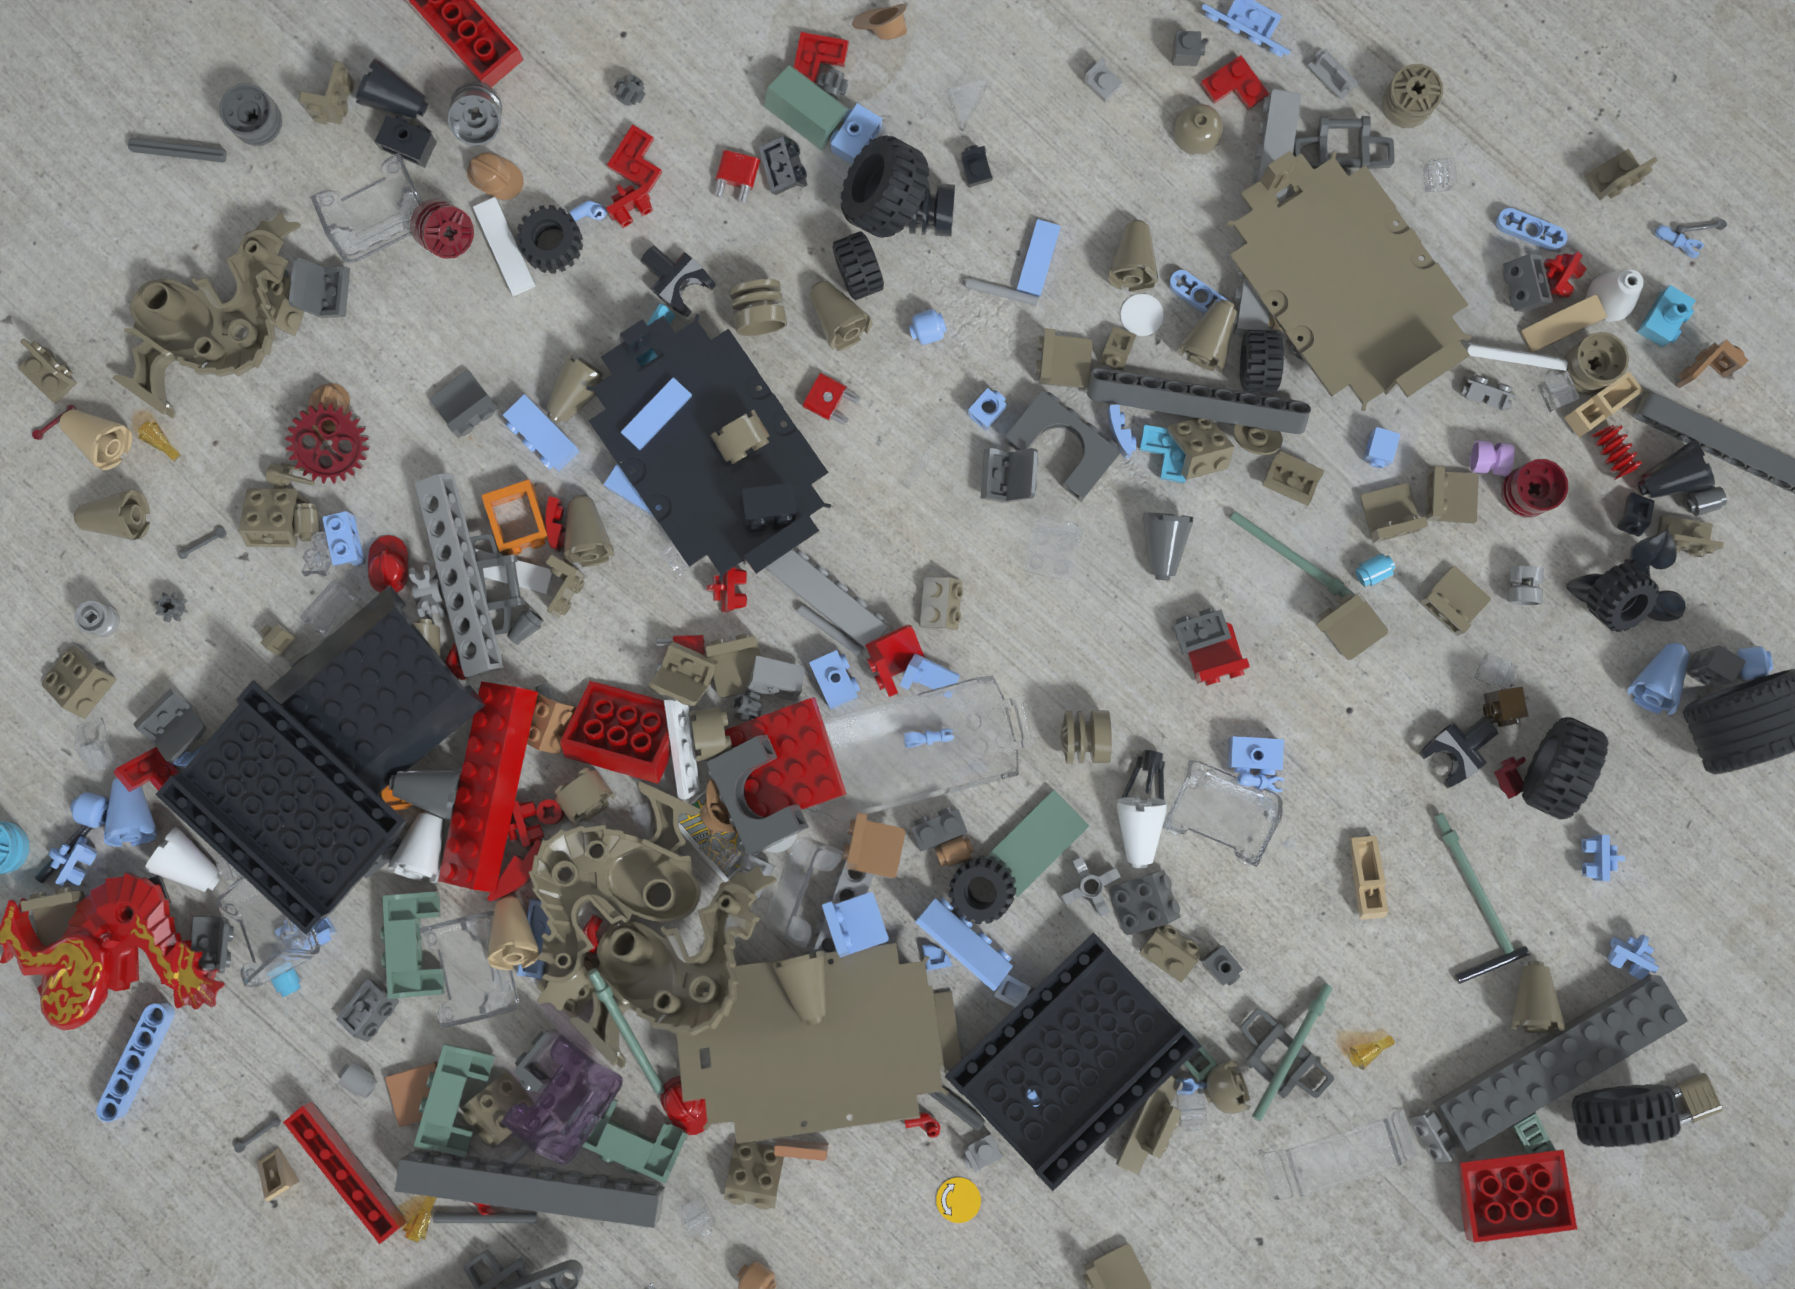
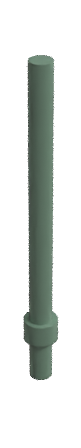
(1335, 586)
(1451, 838)
(605, 994)
(1314, 1009)

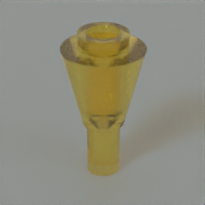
(154, 436)
(1364, 1054)
(418, 1224)

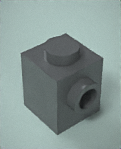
(1188, 48)
(1222, 965)

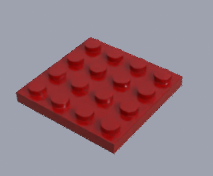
(804, 763)

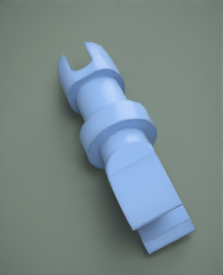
(1664, 232)
(916, 738)
(1259, 781)

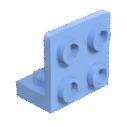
(855, 924)

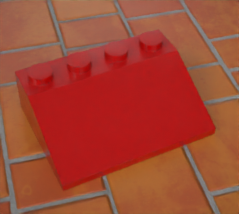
(619, 732)
(1516, 1196)

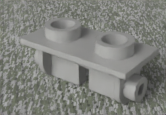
(1332, 74)
(1497, 394)
(1438, 1146)

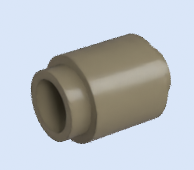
(306, 521)

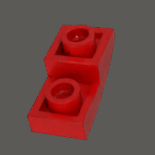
(555, 531)

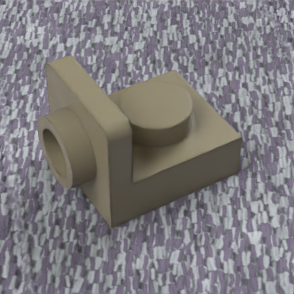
(1118, 348)

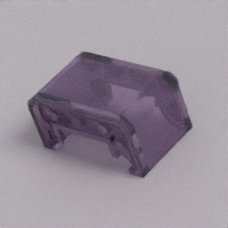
(568, 1105)

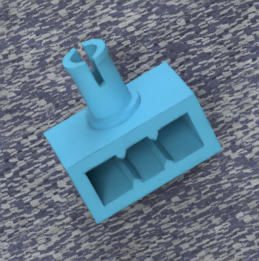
(1666, 316)

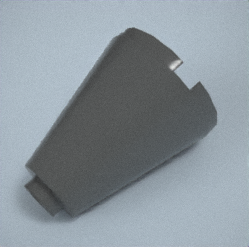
(1166, 542)
(428, 789)

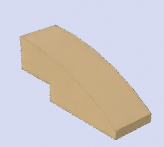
(1563, 324)
(1604, 404)
(1368, 878)

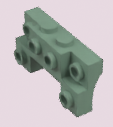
(404, 946)
(446, 1090)
(635, 1149)

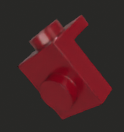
(1509, 777)

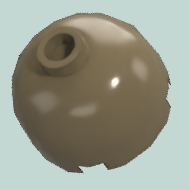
(1198, 129)
(1227, 1089)

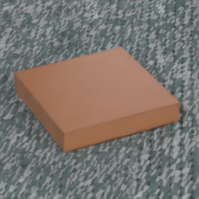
(408, 1091)
(801, 1149)

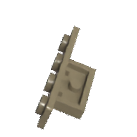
(1151, 1128)

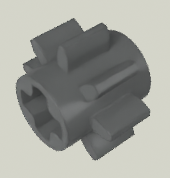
(833, 82)
(629, 90)
(163, 605)
(747, 705)

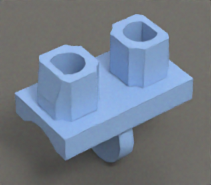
(1604, 857)
(69, 872)
(1642, 962)

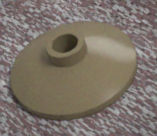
(1258, 440)

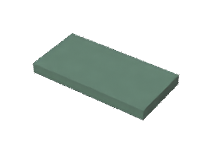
(1039, 840)

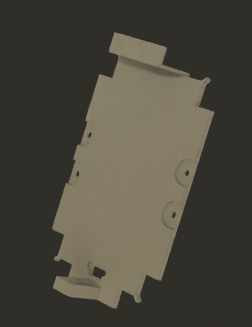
(1348, 279)
(863, 1060)

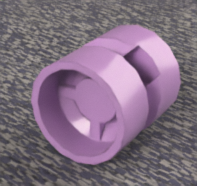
(1494, 458)

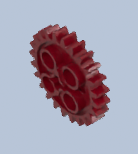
(309, 456)

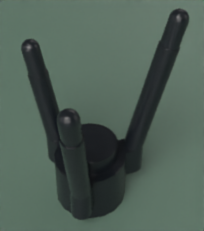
(1152, 764)

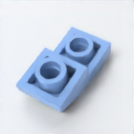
(1121, 436)

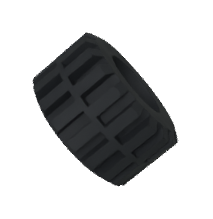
(540, 222)
(858, 265)
(1261, 361)
(1622, 597)
(971, 906)

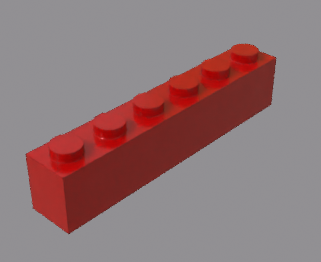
(345, 1172)

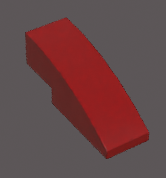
(516, 874)

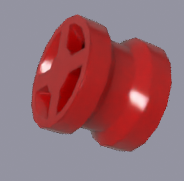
(554, 814)

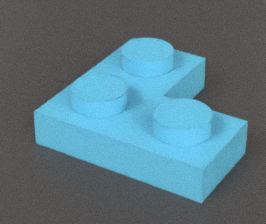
(1158, 441)

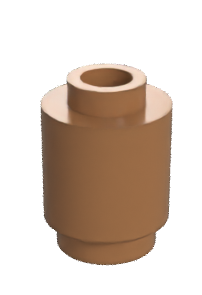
(954, 851)

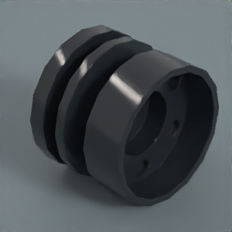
(936, 210)

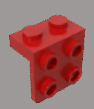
(892, 656)
(1218, 661)

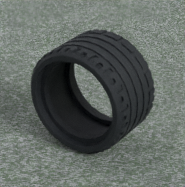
(1744, 723)

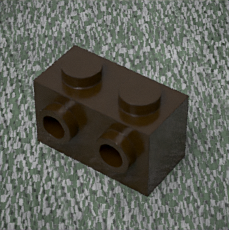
(1505, 706)

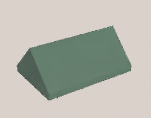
(804, 106)

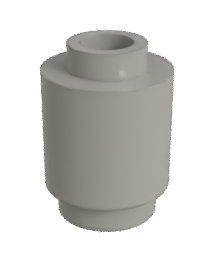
(357, 1080)

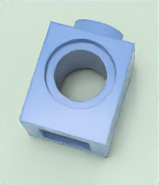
(985, 419)
(1381, 447)

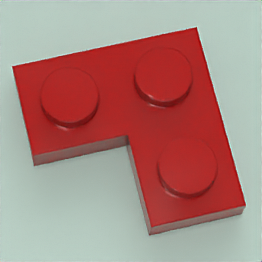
(819, 49)
(1235, 77)
(629, 160)
(145, 768)

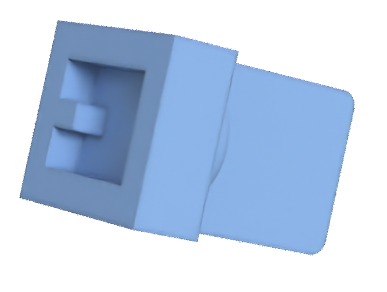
(927, 673)

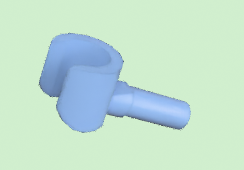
(1190, 1086)

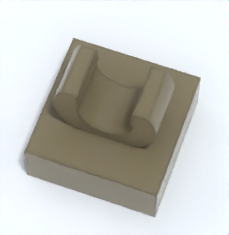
(276, 639)

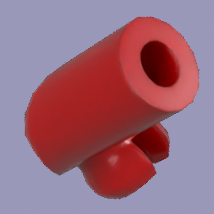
(453, 663)

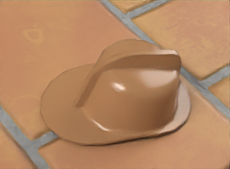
(884, 22)
(495, 176)
(329, 393)
(714, 812)

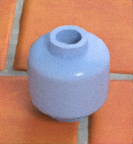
(927, 327)
(1757, 662)
(90, 809)

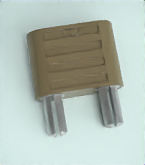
(1697, 1098)

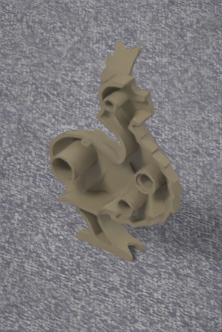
(200, 327)
(619, 877)
(662, 980)

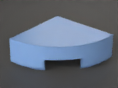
(938, 957)

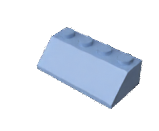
(964, 944)

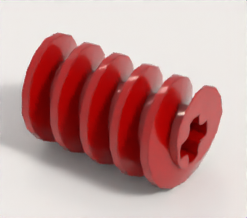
(1617, 450)

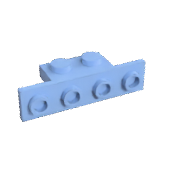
(1253, 19)

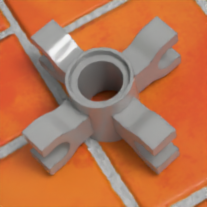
(427, 592)
(1101, 880)

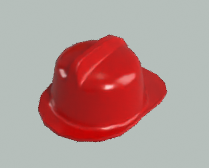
(388, 563)
(685, 1115)

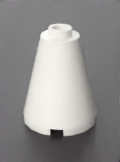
(1617, 292)
(1141, 827)
(420, 849)
(183, 863)

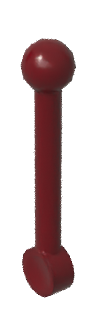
(39, 434)

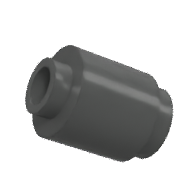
(1705, 500)

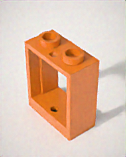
(508, 494)

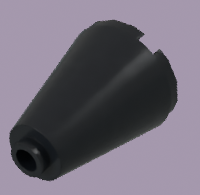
(390, 92)
(1678, 473)

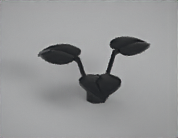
(1655, 551)

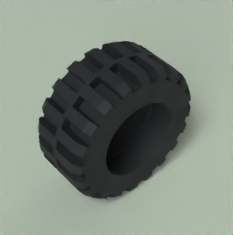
(884, 186)
(1565, 768)
(1626, 1115)

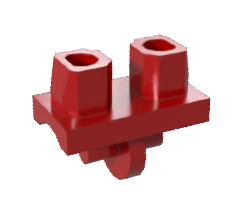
(627, 200)
(1560, 270)
(725, 590)
(529, 834)

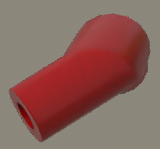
(590, 931)
(926, 1122)

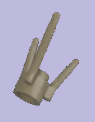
(281, 475)

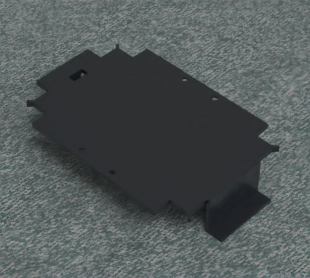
(682, 462)

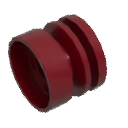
(430, 223)
(1547, 483)

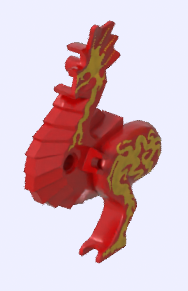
(103, 953)

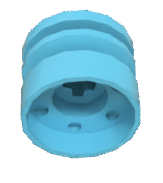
(13, 847)

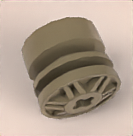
(1403, 105)
(758, 307)
(1596, 362)
(1087, 736)

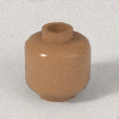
(756, 1277)

